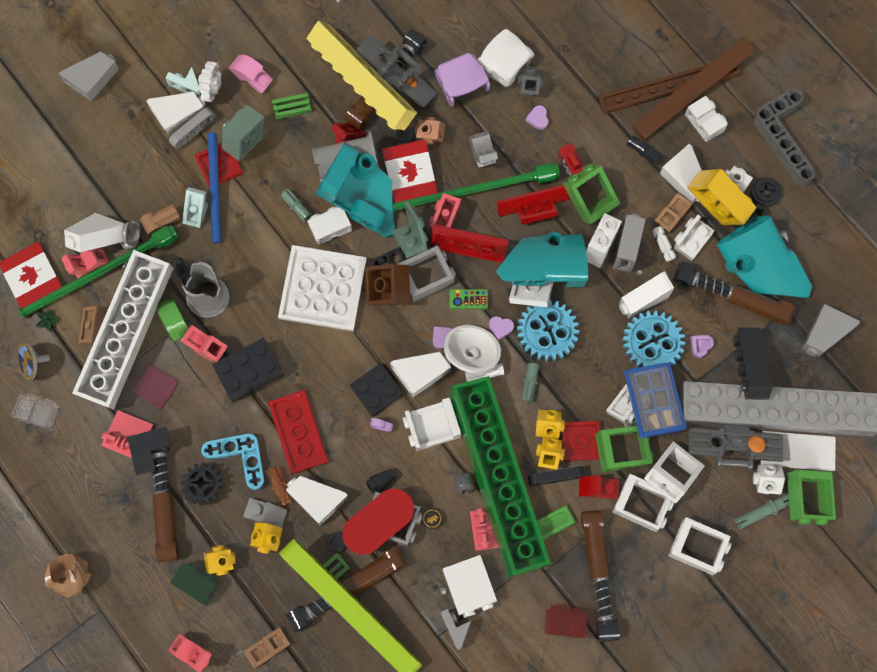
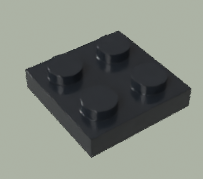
(376, 390)

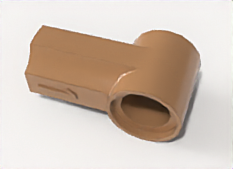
(155, 221)

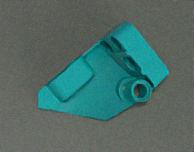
(359, 190)
(764, 259)
(539, 262)

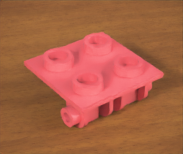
(122, 427)
(482, 530)

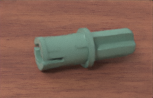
(296, 205)
(530, 382)

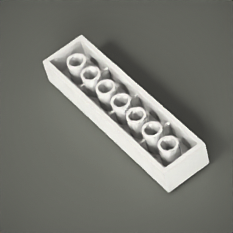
(123, 329)

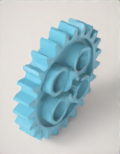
(645, 327)
(532, 337)

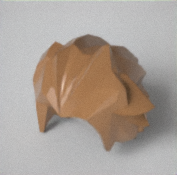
(67, 574)

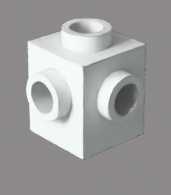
(739, 177)
(769, 479)

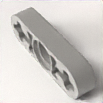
(192, 128)

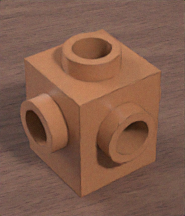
(430, 130)

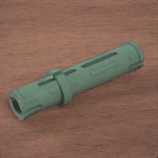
(770, 508)

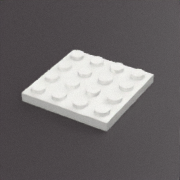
(322, 288)

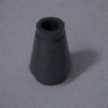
(380, 481)

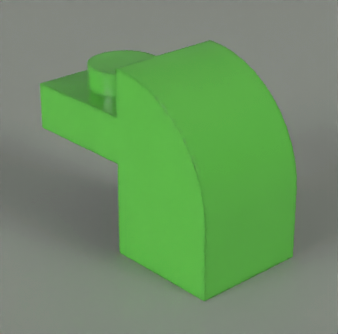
(172, 319)

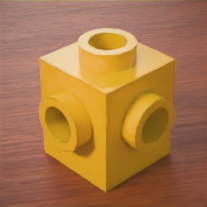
(549, 424)
(550, 453)
(266, 537)
(212, 560)

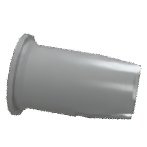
(326, 154)
(203, 304)

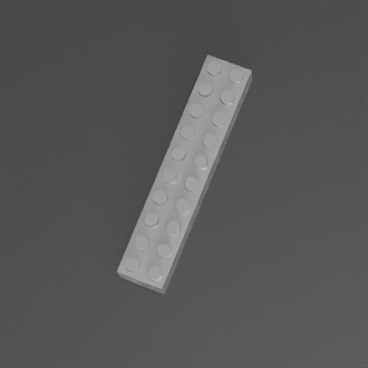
(784, 411)

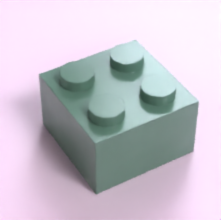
(242, 132)

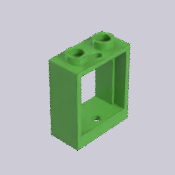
(604, 206)
(606, 454)
(825, 496)

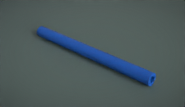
(214, 188)

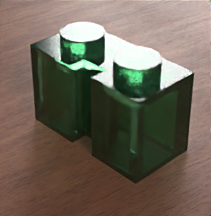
(195, 583)

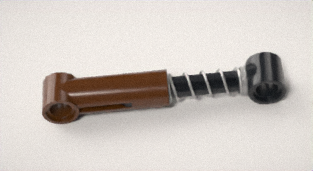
(360, 112)
(779, 311)
(593, 527)
(166, 543)
(355, 583)

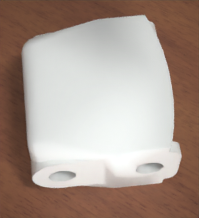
(505, 58)

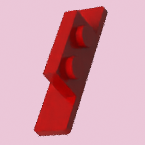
(533, 205)

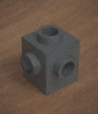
(531, 81)

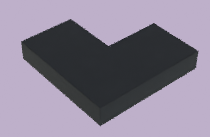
(143, 444)

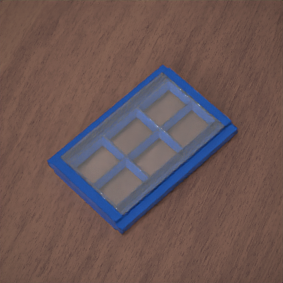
(654, 400)

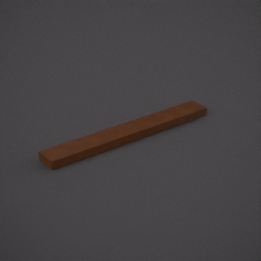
(693, 88)
(652, 90)

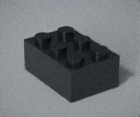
(247, 370)

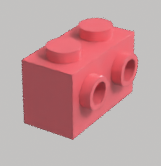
(446, 212)

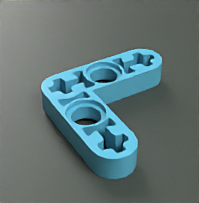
(246, 453)

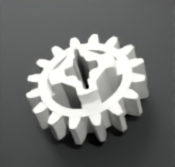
(209, 81)

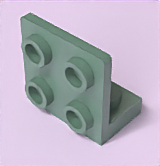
(411, 237)

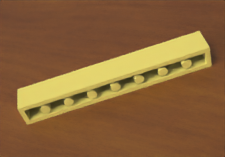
(361, 76)

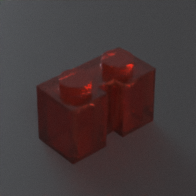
(565, 623)

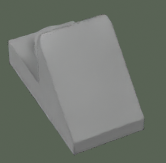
(265, 512)
(457, 634)

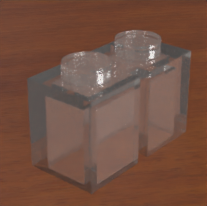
(35, 411)

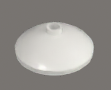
(472, 349)

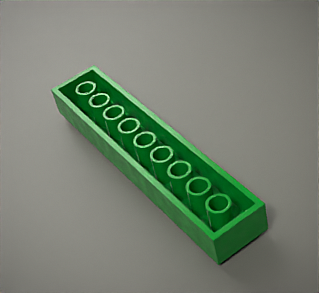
(499, 477)

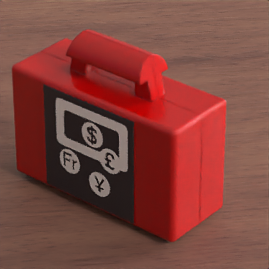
(570, 160)

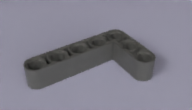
(783, 137)

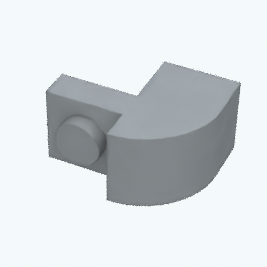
(482, 149)

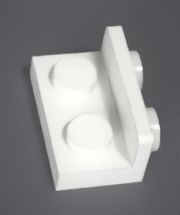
(693, 238)
(622, 408)

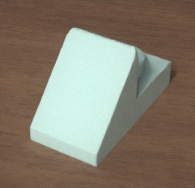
(183, 84)
(194, 207)

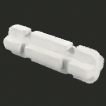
(664, 244)

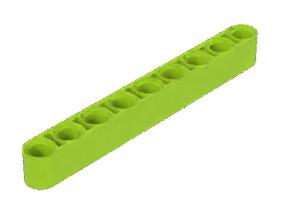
(349, 607)

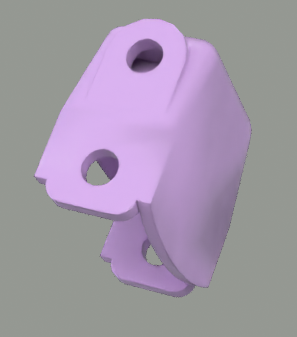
(461, 77)

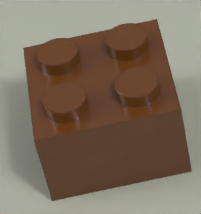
(387, 284)

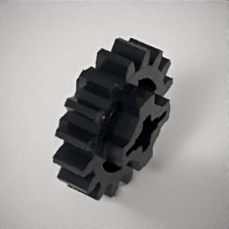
(202, 492)

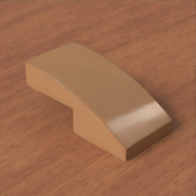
(673, 212)
(267, 648)

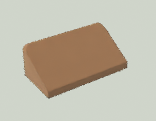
(91, 323)

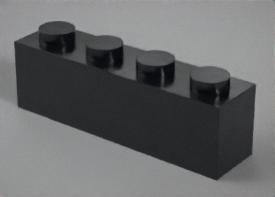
(752, 363)

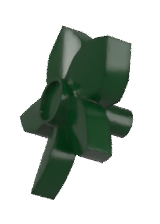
(46, 320)

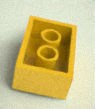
(721, 197)

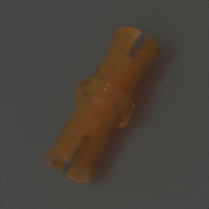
(278, 486)

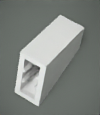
(175, 110)
(681, 171)
(93, 233)
(646, 296)
(421, 371)
(315, 498)

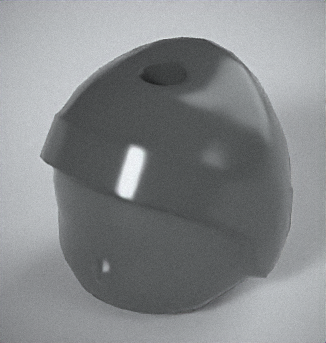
(463, 483)

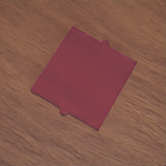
(155, 387)

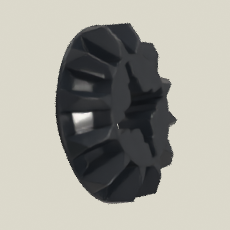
(771, 185)

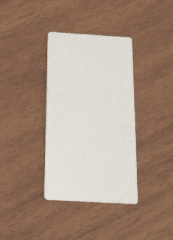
(806, 452)

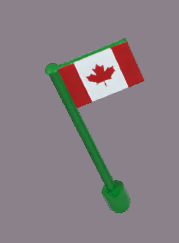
(414, 179)
(38, 285)

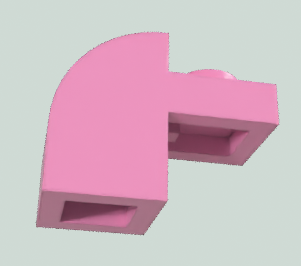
(250, 70)

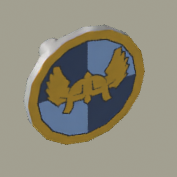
(27, 360)

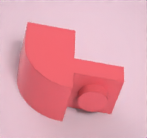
(85, 262)
(203, 345)
(190, 652)

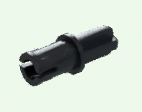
(644, 150)
(181, 270)

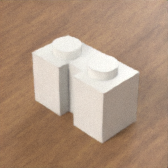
(705, 119)
(329, 225)

